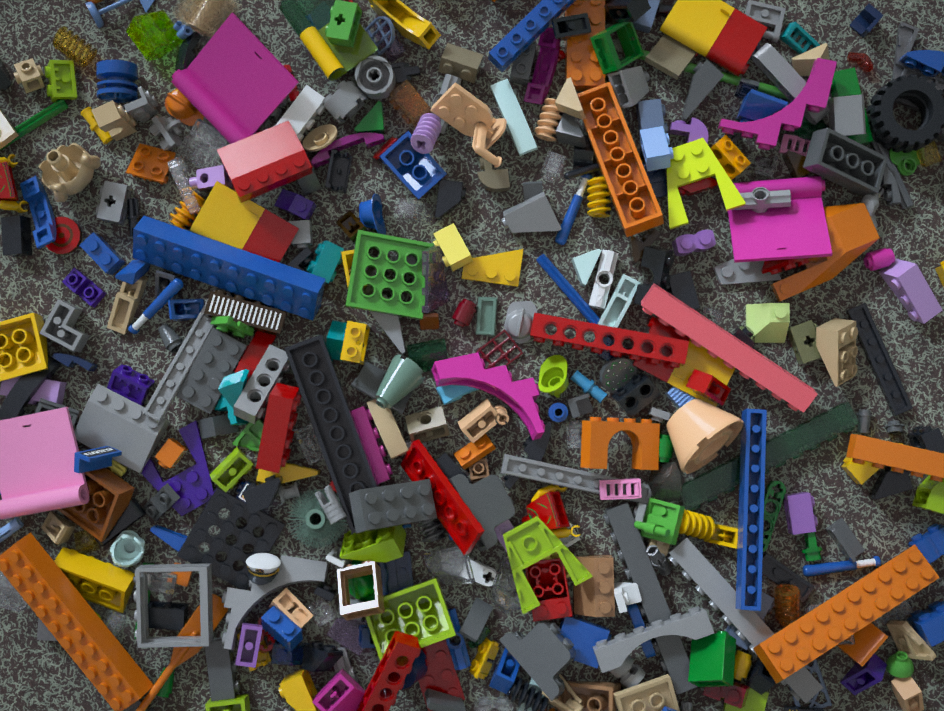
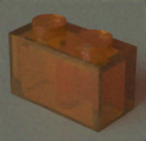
(409, 103)

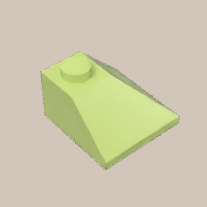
(768, 321)

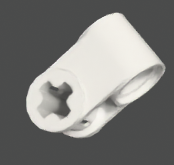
(479, 570)

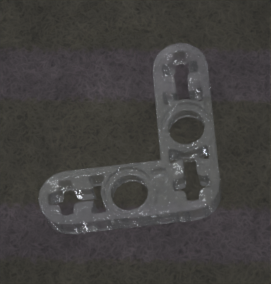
(178, 170)

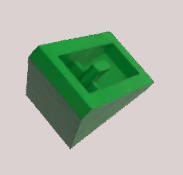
(373, 121)

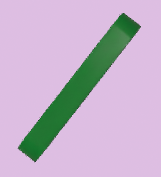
(772, 517)

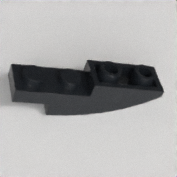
(535, 451)

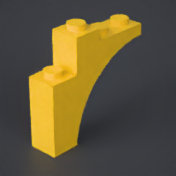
(407, 22)

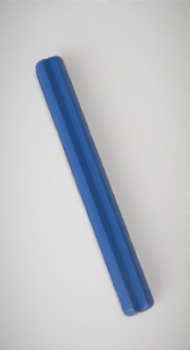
(568, 290)

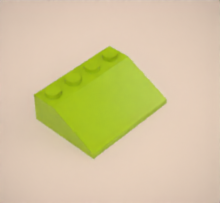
(413, 611)

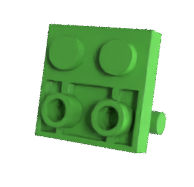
(661, 521)

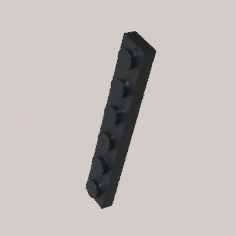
(880, 360)

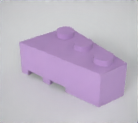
(912, 290)

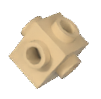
(29, 75)

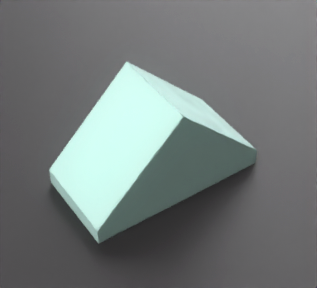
(584, 265)

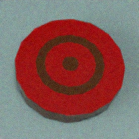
(67, 237)

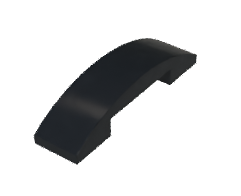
(25, 389)

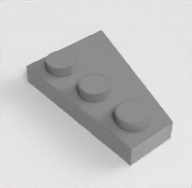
(742, 272)

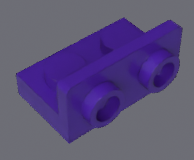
(130, 384)

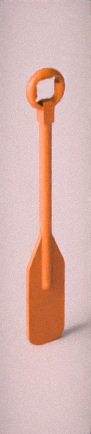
(181, 654)

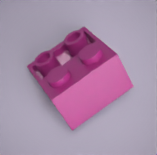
(339, 694)

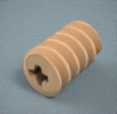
(548, 120)

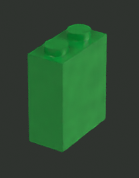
(712, 660)

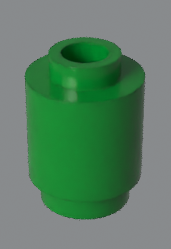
(665, 448)

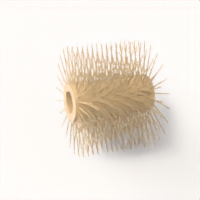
(204, 14)

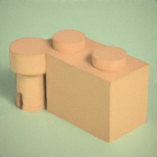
(482, 419)

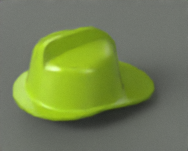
(553, 376)

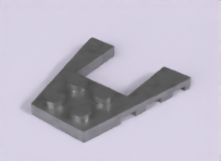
(905, 41)

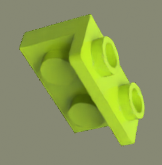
(61, 80)

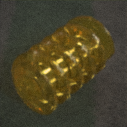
(73, 47)

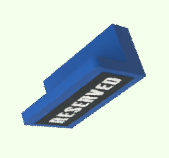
(94, 459)

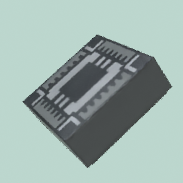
(745, 86)

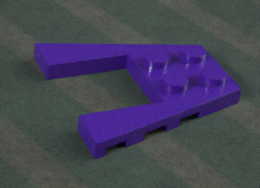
(194, 483)

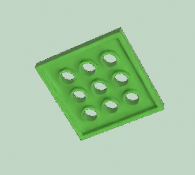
(358, 277)

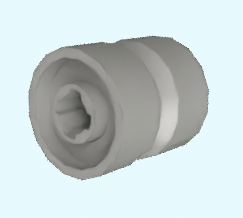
(629, 673)

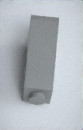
(531, 216)

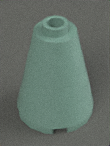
(398, 381)

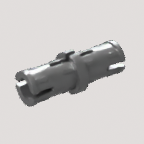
(655, 555)

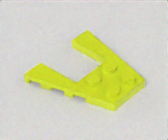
(690, 164)

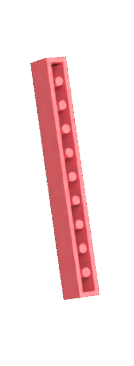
(728, 347)

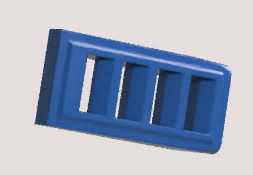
(169, 536)

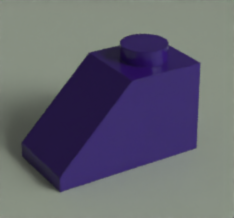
(295, 205)
(861, 678)

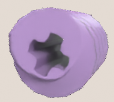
(426, 133)

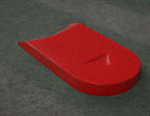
(391, 141)

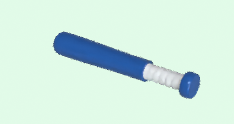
(572, 211)
(169, 292)
(840, 566)

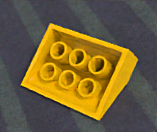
(22, 346)

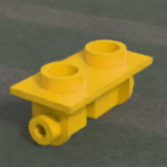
(480, 666)

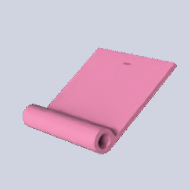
(39, 464)

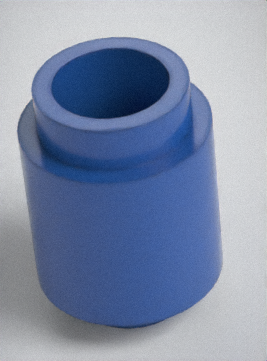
(551, 412)

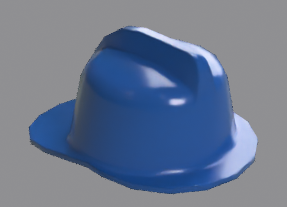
(371, 214)

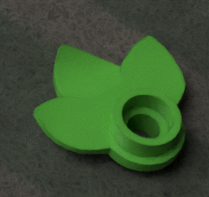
(900, 159)

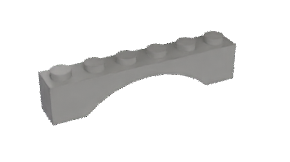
(614, 652)

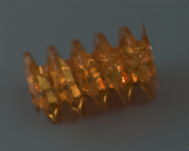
(787, 604)

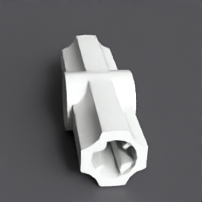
(606, 267)

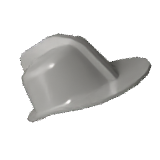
(520, 320)

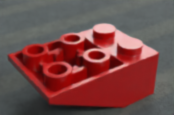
(551, 588)

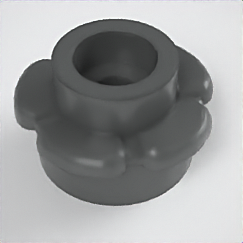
(894, 427)

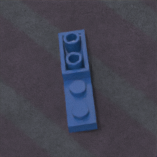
(926, 61)

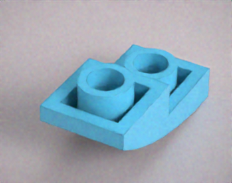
(453, 392)

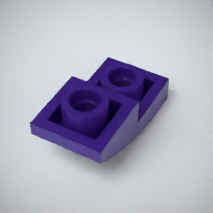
(84, 287)

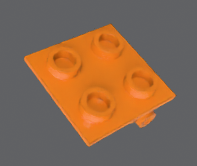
(150, 164)

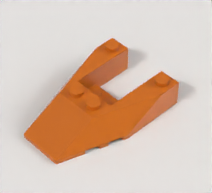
(850, 234)

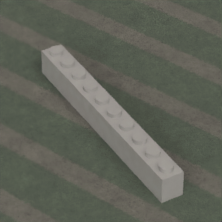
(747, 622)

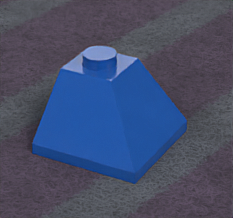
(758, 106)

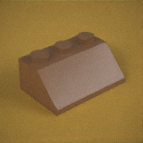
(596, 594)

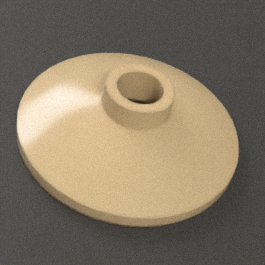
(320, 137)

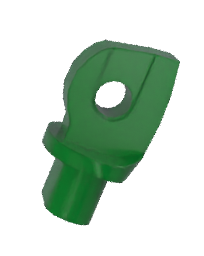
(812, 552)

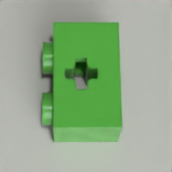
(343, 23)

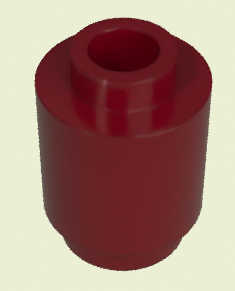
(464, 313)

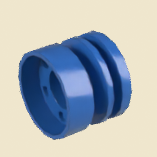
(117, 81)

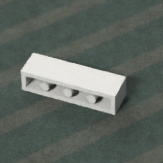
(303, 111)

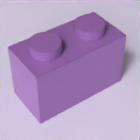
(800, 513)
(248, 645)

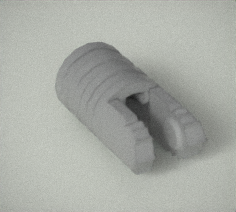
(333, 509)

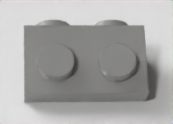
(142, 108)

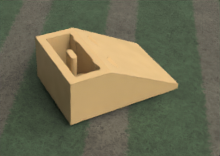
(838, 348)

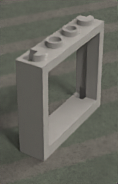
(206, 607)

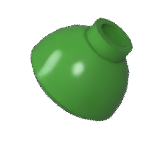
(900, 665)

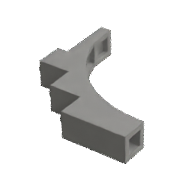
(241, 602)

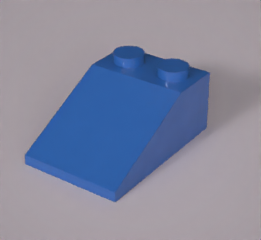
(413, 169)

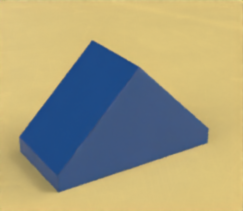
(185, 309)

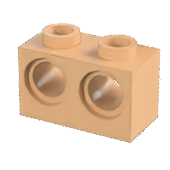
(292, 608)

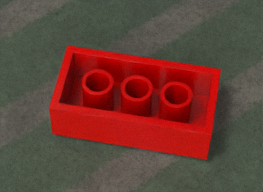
(278, 428)

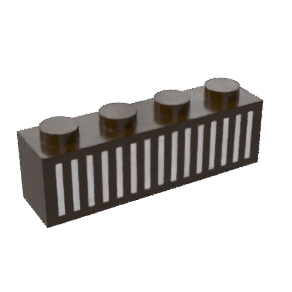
(252, 314)

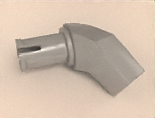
(872, 203)

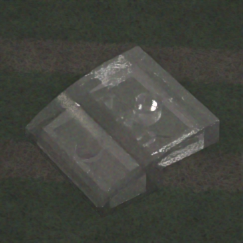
(202, 145)

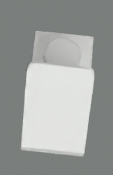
(626, 594)

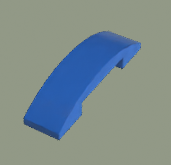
(41, 211)

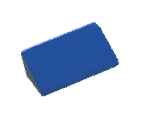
(133, 271)

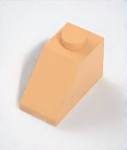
(908, 694)

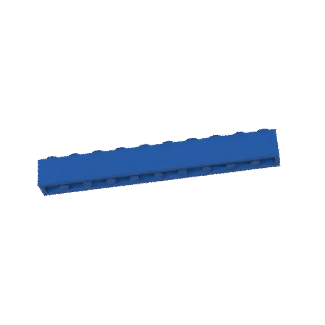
(751, 510)

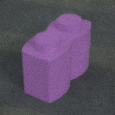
(688, 243)

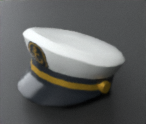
(262, 568)

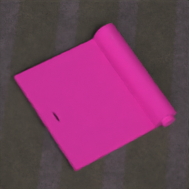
(235, 81)
(782, 231)

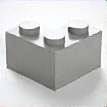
(61, 327)

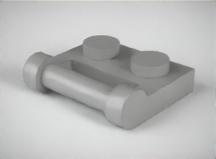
(767, 15)

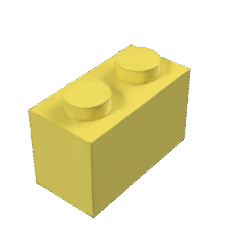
(453, 247)

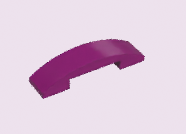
(544, 69)
(370, 139)

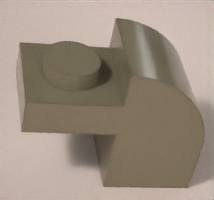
(493, 179)

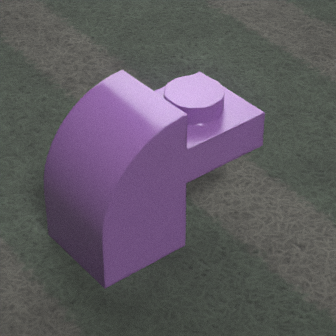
(694, 130)

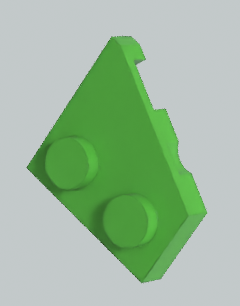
(226, 324)
(250, 436)

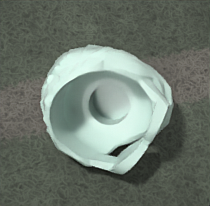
(127, 549)

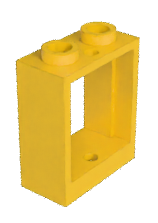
(352, 350)

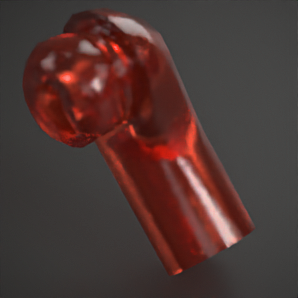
(862, 60)

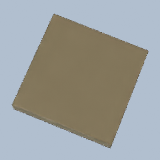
(670, 56)

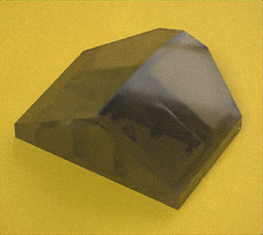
(666, 482)

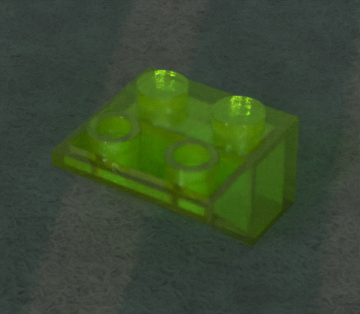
(153, 34)

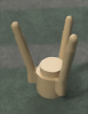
(570, 705)

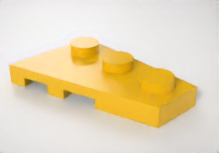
(495, 268)

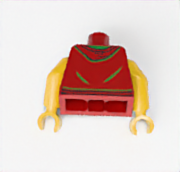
(8, 190)
(550, 509)

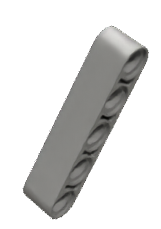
(784, 77)

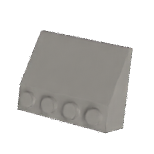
(121, 425)

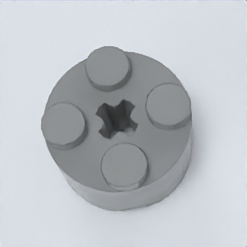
(369, 69)
(345, 101)

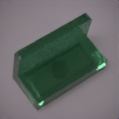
(427, 352)

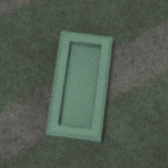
(486, 316)

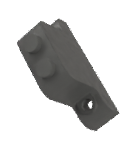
(487, 503)
(542, 655)

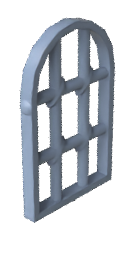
(384, 36)

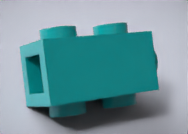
(326, 261)

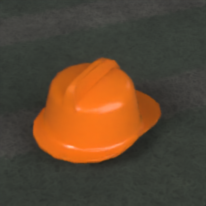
(181, 108)

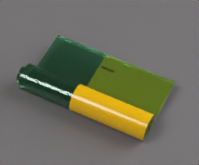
(309, 22)

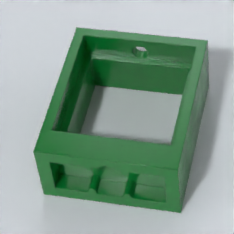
(606, 51)

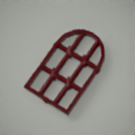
(503, 355)

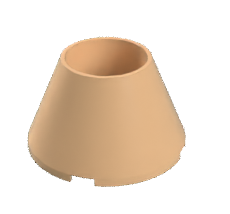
(700, 432)

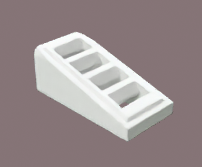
(334, 558)

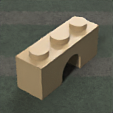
(114, 119)

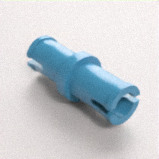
(588, 386)

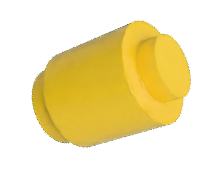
(742, 665)

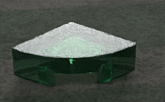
(485, 632)

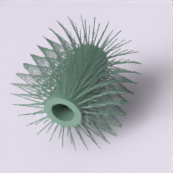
(311, 523)

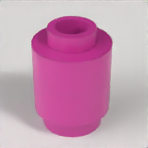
(879, 259)

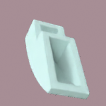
(619, 301)

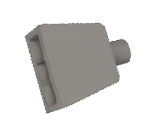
(629, 85)

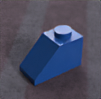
(505, 672)

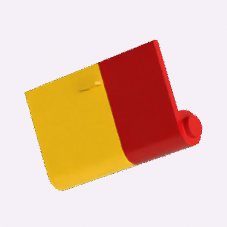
(715, 32)
(243, 224)
(696, 358)

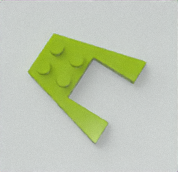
(530, 544)

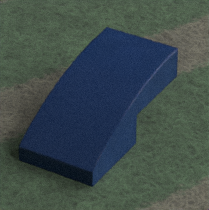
(71, 361)

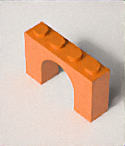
(598, 433)

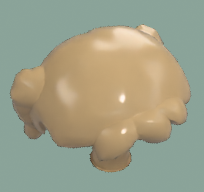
(68, 170)

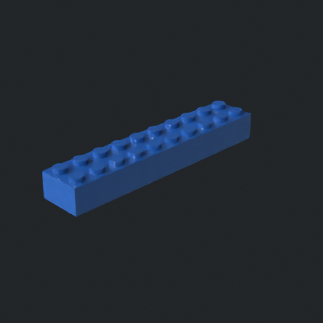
(228, 267)

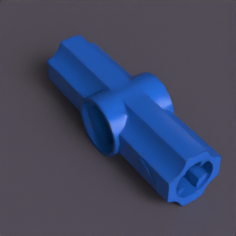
(458, 650)

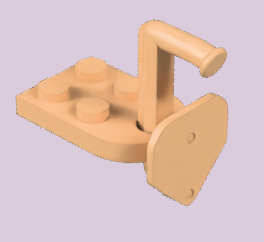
(472, 119)

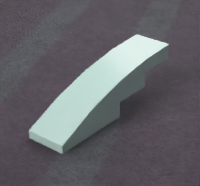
(512, 112)

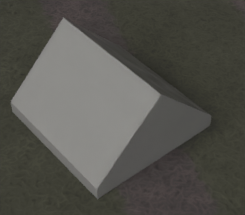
(847, 115)

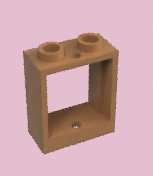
(362, 609)

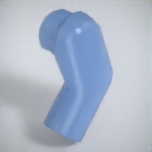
(183, 30)

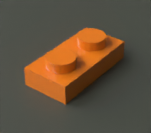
(474, 451)

